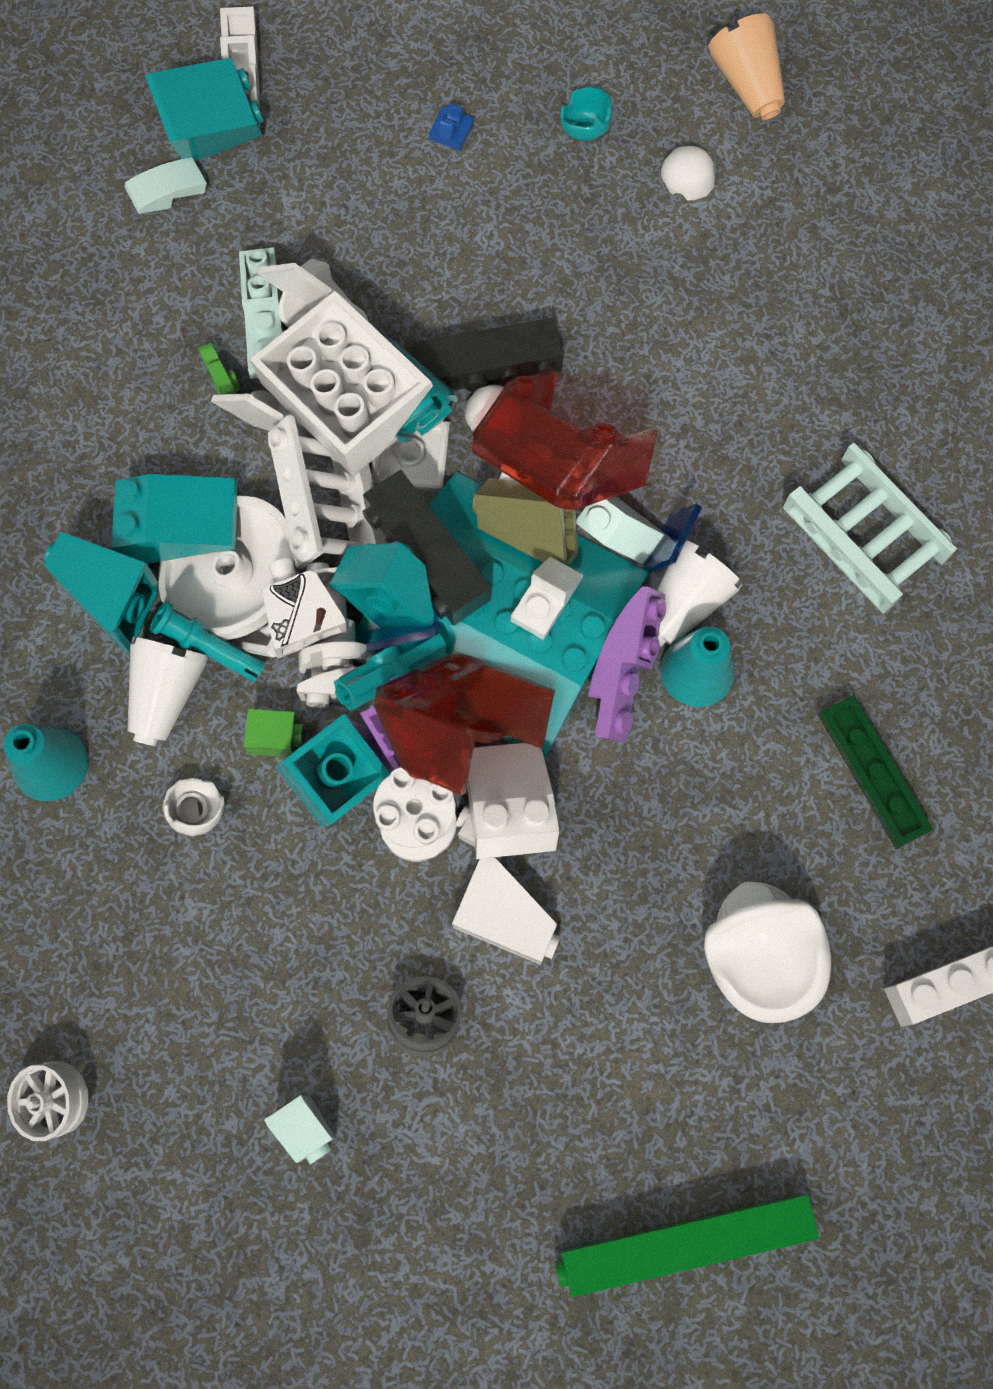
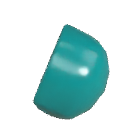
(587, 114)

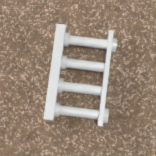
(297, 500)

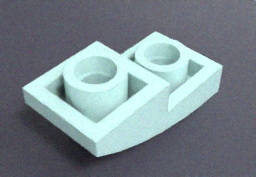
(158, 186)

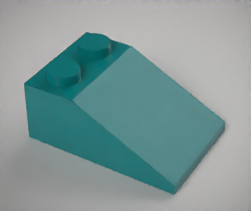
(173, 516)

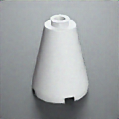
(693, 591)
(159, 687)

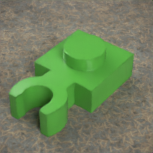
(224, 381)

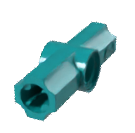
(360, 683)

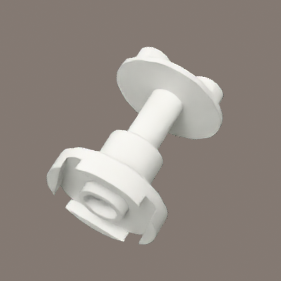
(340, 650)
(414, 816)

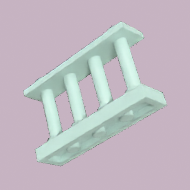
(855, 560)

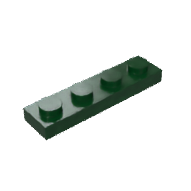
(875, 772)

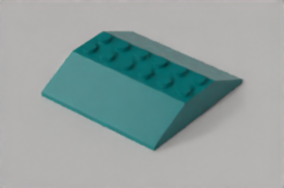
(577, 637)

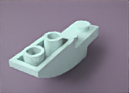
(259, 302)

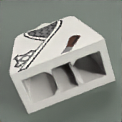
(299, 609)

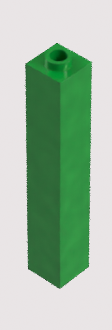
(686, 1244)

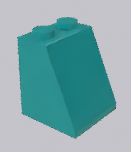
(205, 107)
(105, 584)

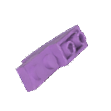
(628, 647)

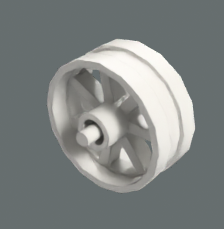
(29, 1110)

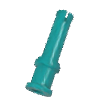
(192, 634)

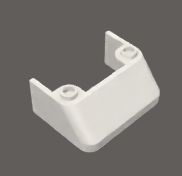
(299, 296)

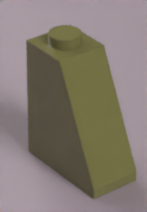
(526, 521)

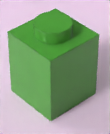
(272, 733)

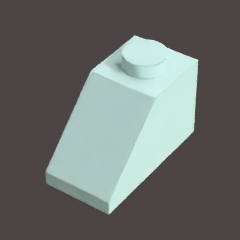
(621, 528)
(301, 1130)

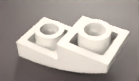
(321, 689)

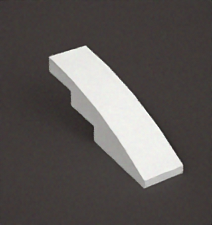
(240, 44)

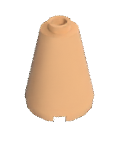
(751, 64)

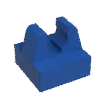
(451, 127)

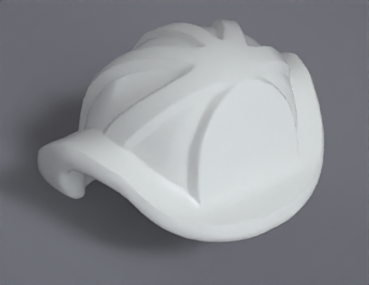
(768, 953)

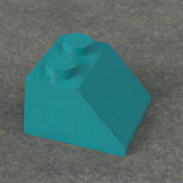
(385, 584)
(333, 771)

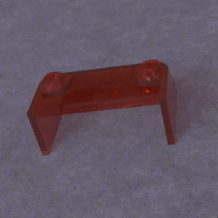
(553, 455)
(451, 703)

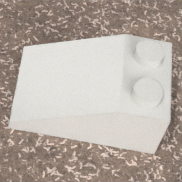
(511, 801)

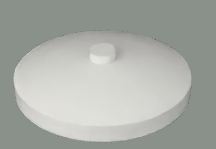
(228, 584)

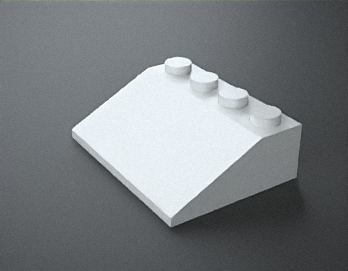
(342, 381)

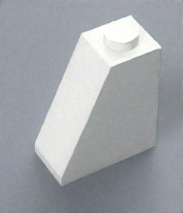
(505, 914)

